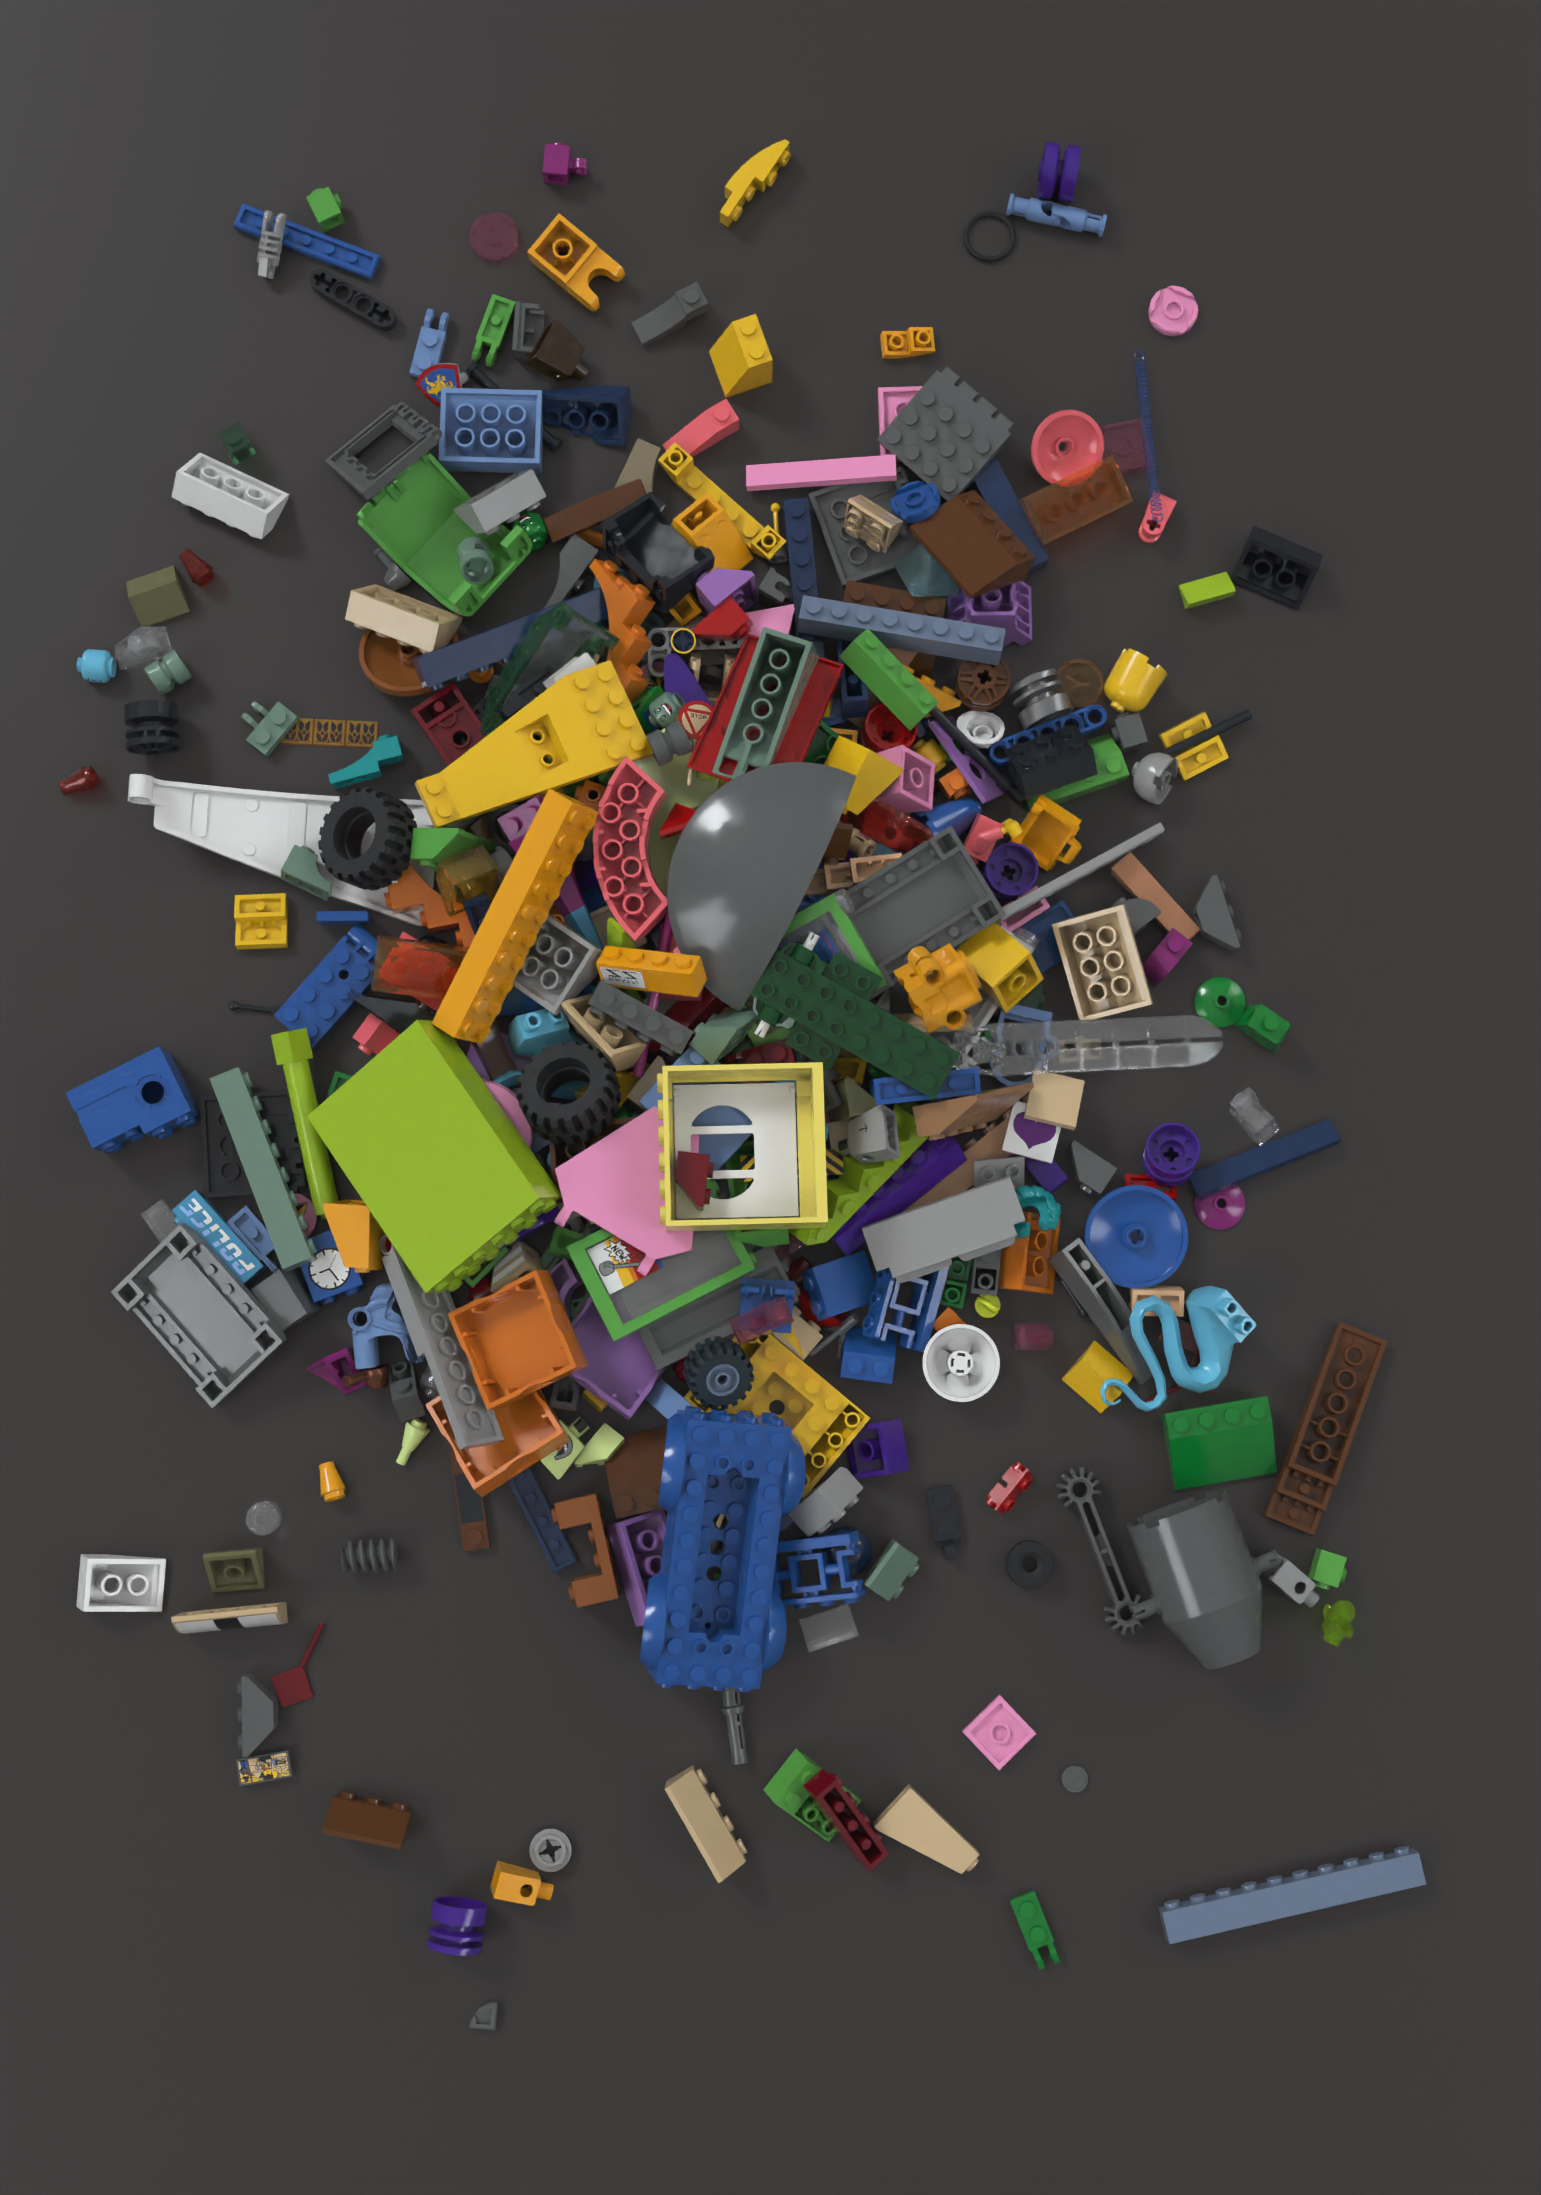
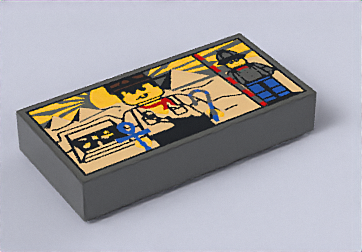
(264, 1767)

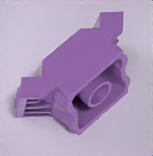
(1001, 608)

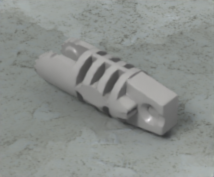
(270, 244)

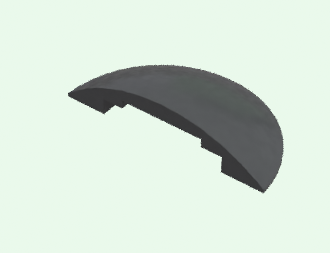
(749, 866)

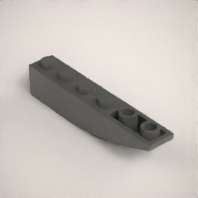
(1101, 1302)

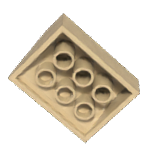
(1102, 963)

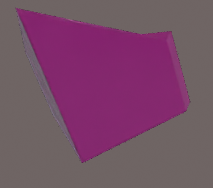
(334, 1367)

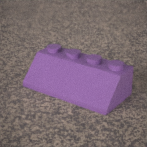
(638, 1554)

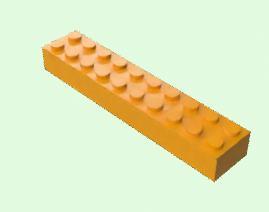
(515, 917)

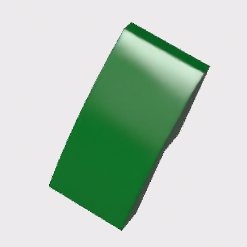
(956, 1283)

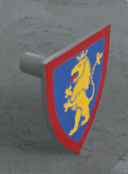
(440, 376)

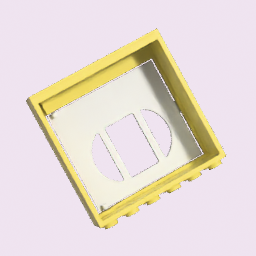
(775, 1149)

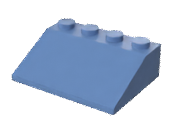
(491, 430)
(720, 1146)

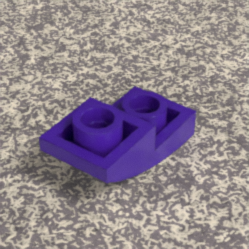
(1048, 1175)

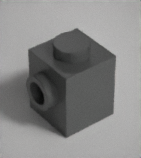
(1128, 732)

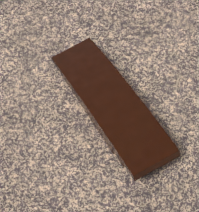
(1325, 1429)

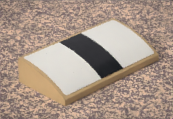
(230, 1618)

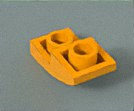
(908, 343)

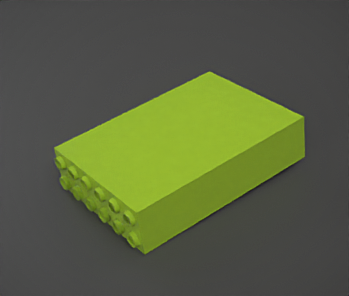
(434, 1157)

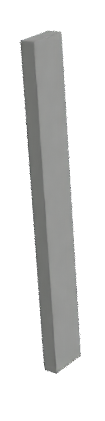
(1081, 871)

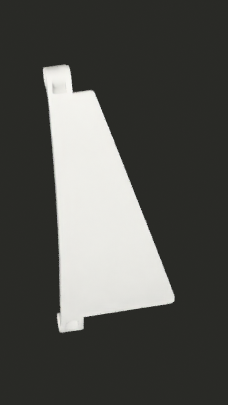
(262, 829)

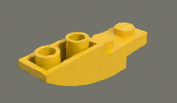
(753, 175)

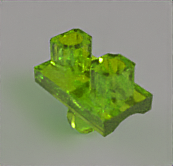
(1338, 1622)

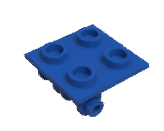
(760, 1291)

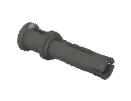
(733, 1710)

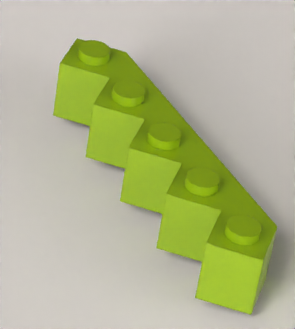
(862, 1180)

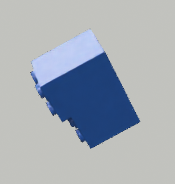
(134, 1102)

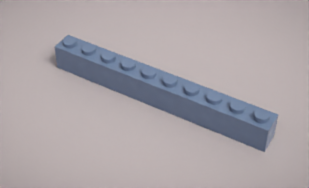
(1291, 1895)

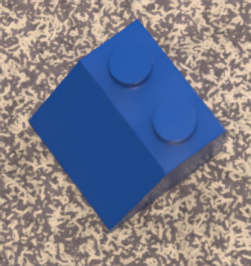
(867, 1357)

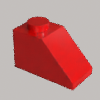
(724, 623)

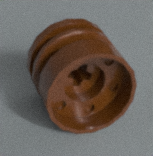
(980, 696)

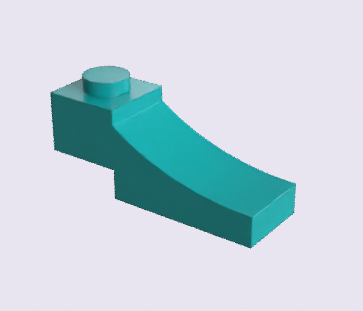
(384, 752)

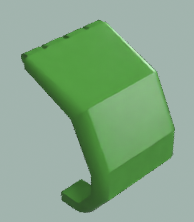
(422, 533)

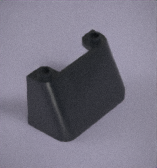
(654, 552)

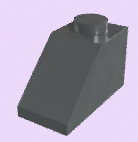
(1090, 1169)

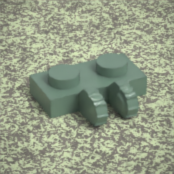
(271, 729)

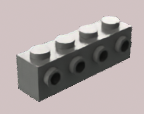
(640, 1017)

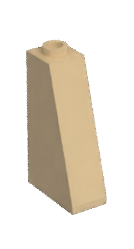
(924, 1829)

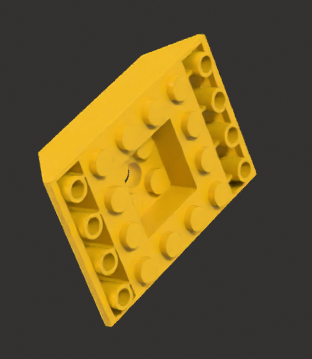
(813, 1408)

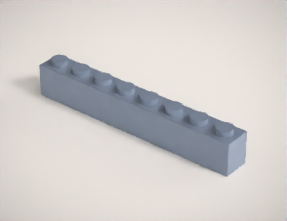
(902, 630)

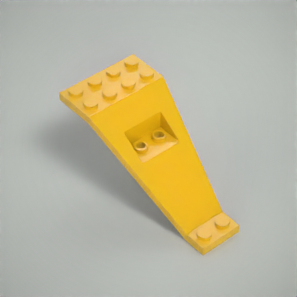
(582, 729)

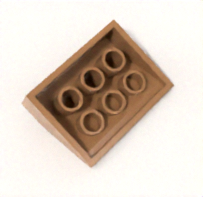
(966, 1112)

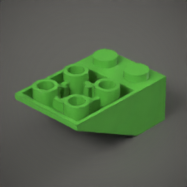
(789, 1794)

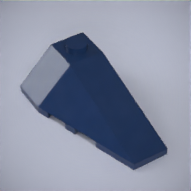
(590, 411)

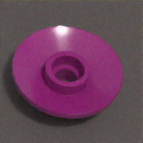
(1221, 1218)

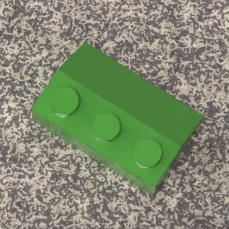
(435, 844)

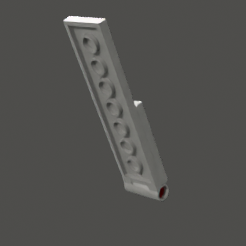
(436, 1340)

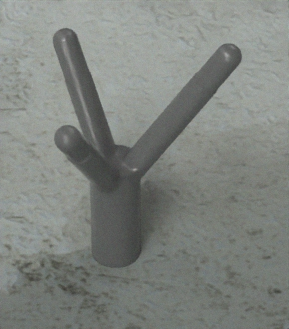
(840, 1331)

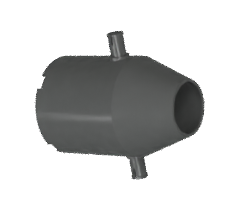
(1202, 1578)

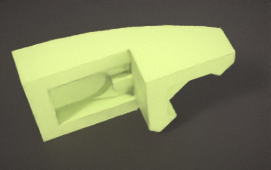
(600, 1447)

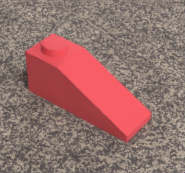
(706, 429)

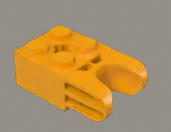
(576, 268)

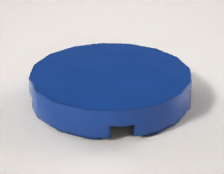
(915, 501)

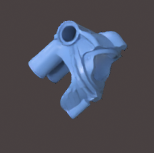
(382, 1319)

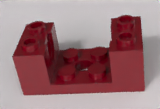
(446, 716)

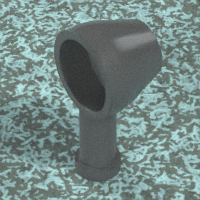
(395, 576)

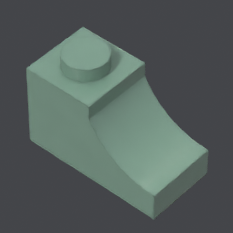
(302, 871)

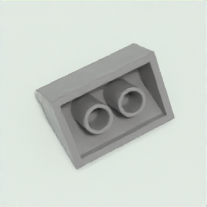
(501, 502)

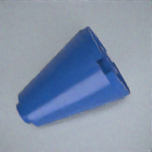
(956, 813)

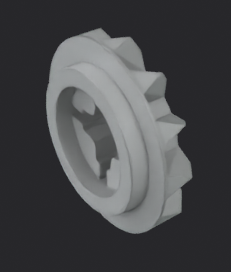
(545, 1861)

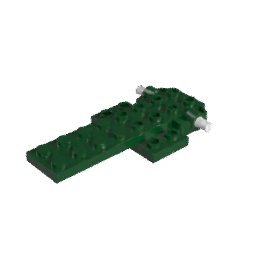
(832, 1011)

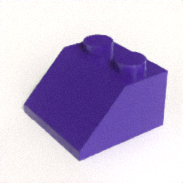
(878, 1450)

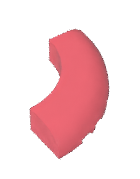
(623, 849)

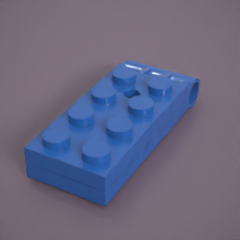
(322, 999)

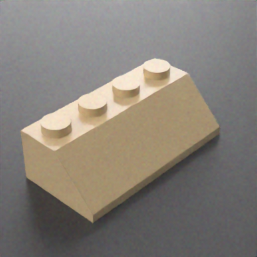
(401, 618)
(705, 1822)

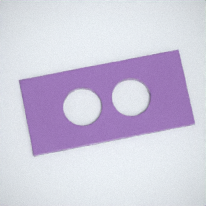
(984, 788)

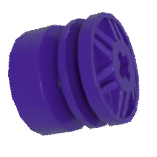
(1013, 859)
(1172, 1140)
(456, 1932)

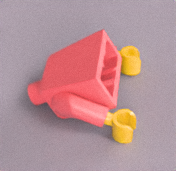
(985, 834)

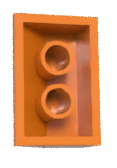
(1026, 1262)

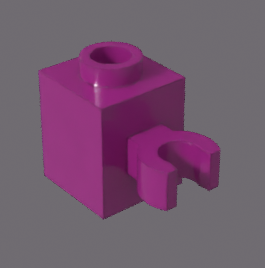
(559, 164)

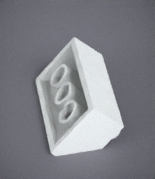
(229, 495)

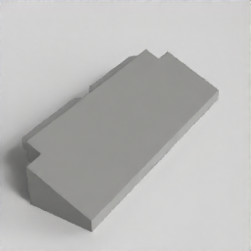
(951, 1227)

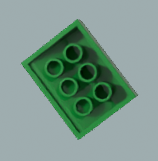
(1220, 1442)

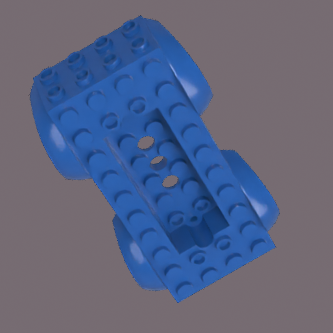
(736, 1625)

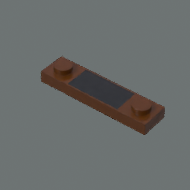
(470, 1510)

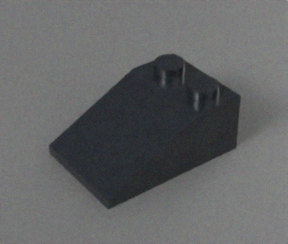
(393, 1011)

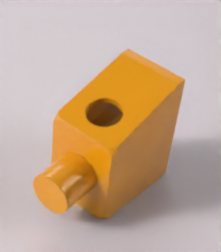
(510, 1878)

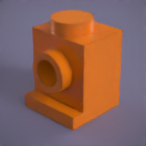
(954, 786)
(583, 791)

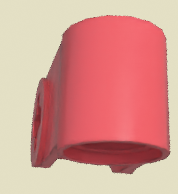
(1167, 506)

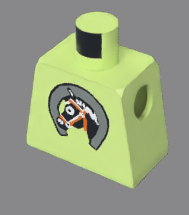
(562, 1458)

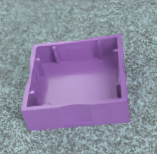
(616, 1372)

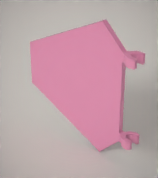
(620, 1188)

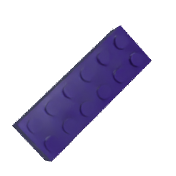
(906, 1185)

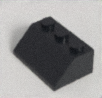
(1276, 567)

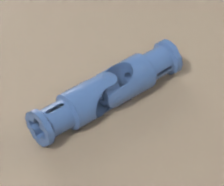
(1062, 216)

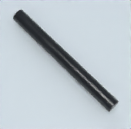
(1208, 733)

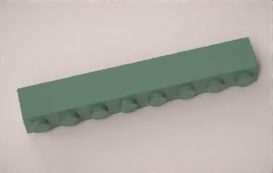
(263, 1169)

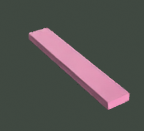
(821, 472)

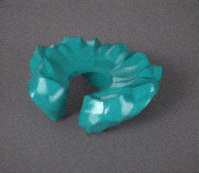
(1045, 1204)

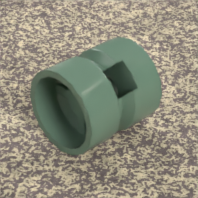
(475, 560)
(168, 672)

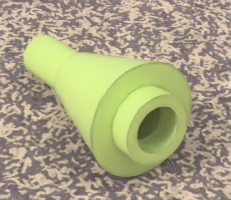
(414, 1433)

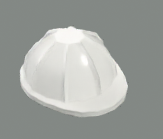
(981, 728)

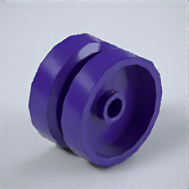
(1059, 172)

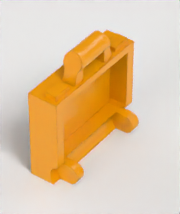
(1047, 832)

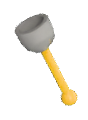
(782, 555)

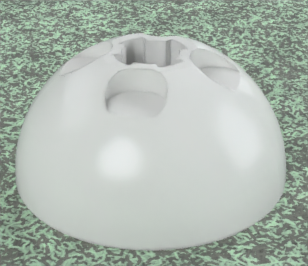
(979, 1363)

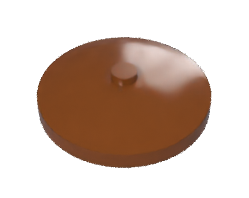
(390, 664)

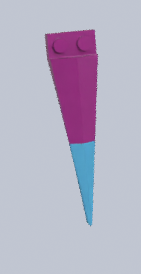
(570, 900)

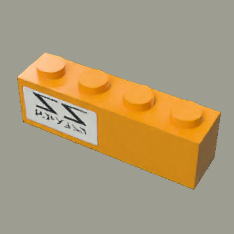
(652, 971)

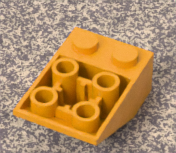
(709, 526)

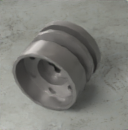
(1038, 696)

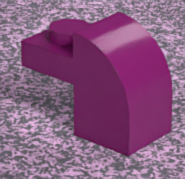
(1165, 956)

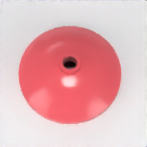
(1082, 444)

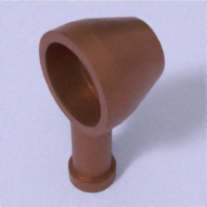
(375, 1377)

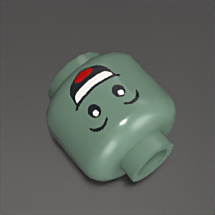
(665, 709)

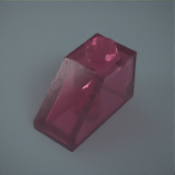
(761, 1320)
(1033, 1336)

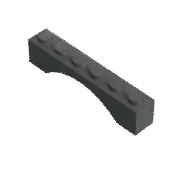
(574, 568)

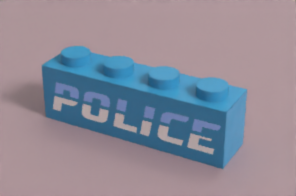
(212, 1226)

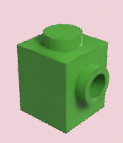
(326, 208)
(1327, 1569)

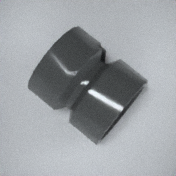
(668, 743)

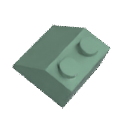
(722, 1033)
(891, 1570)

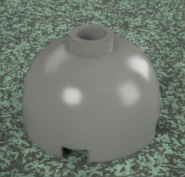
(1153, 776)

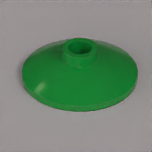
(1208, 1008)

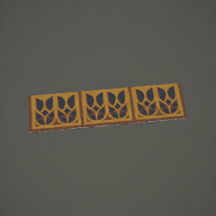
(332, 733)

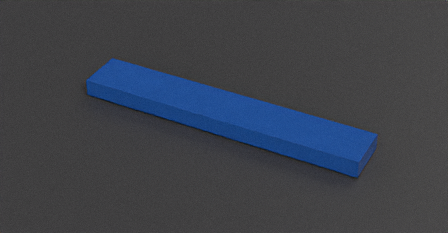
(313, 244)

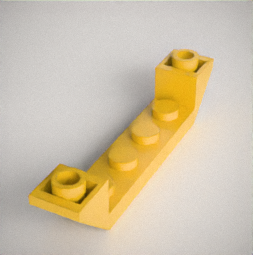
(694, 483)

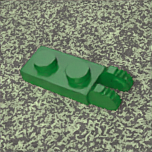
(1034, 1926)

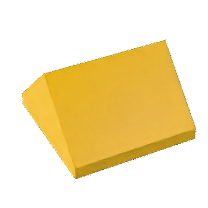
(1090, 1373)

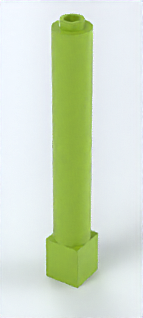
(292, 1051)

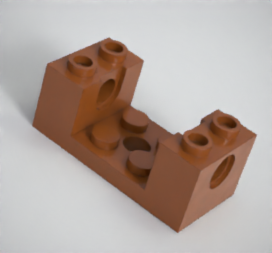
(600, 1585)

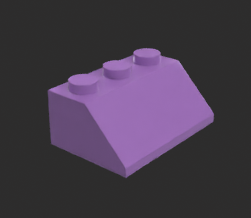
(721, 583)

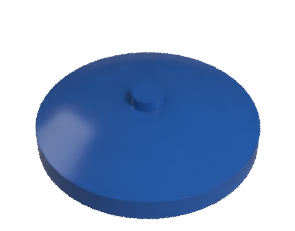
(1136, 1236)

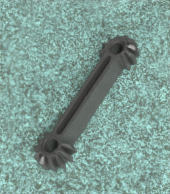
(1100, 1548)

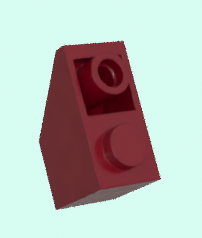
(692, 1176)

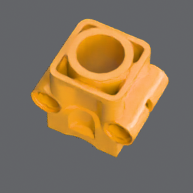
(939, 986)

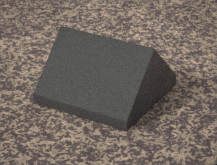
(286, 1298)

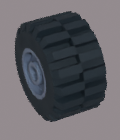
(718, 1373)

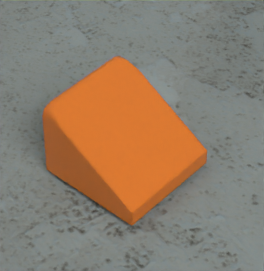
(945, 1319)

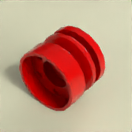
(885, 731)

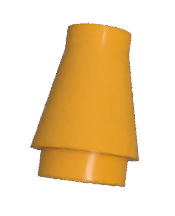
(330, 1482)

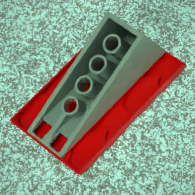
(766, 706)

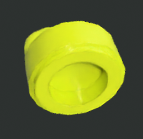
(987, 1305)

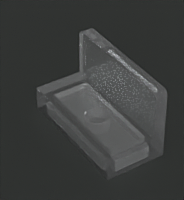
(828, 1627)

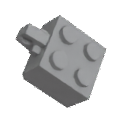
(826, 1502)

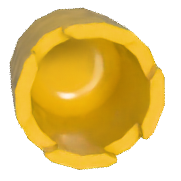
(1132, 682)

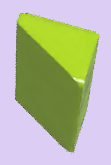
(1206, 590)

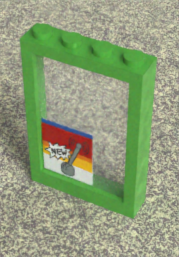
(634, 1301)

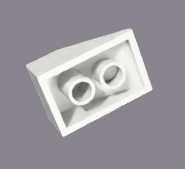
(120, 1583)

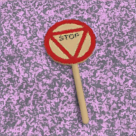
(693, 719)

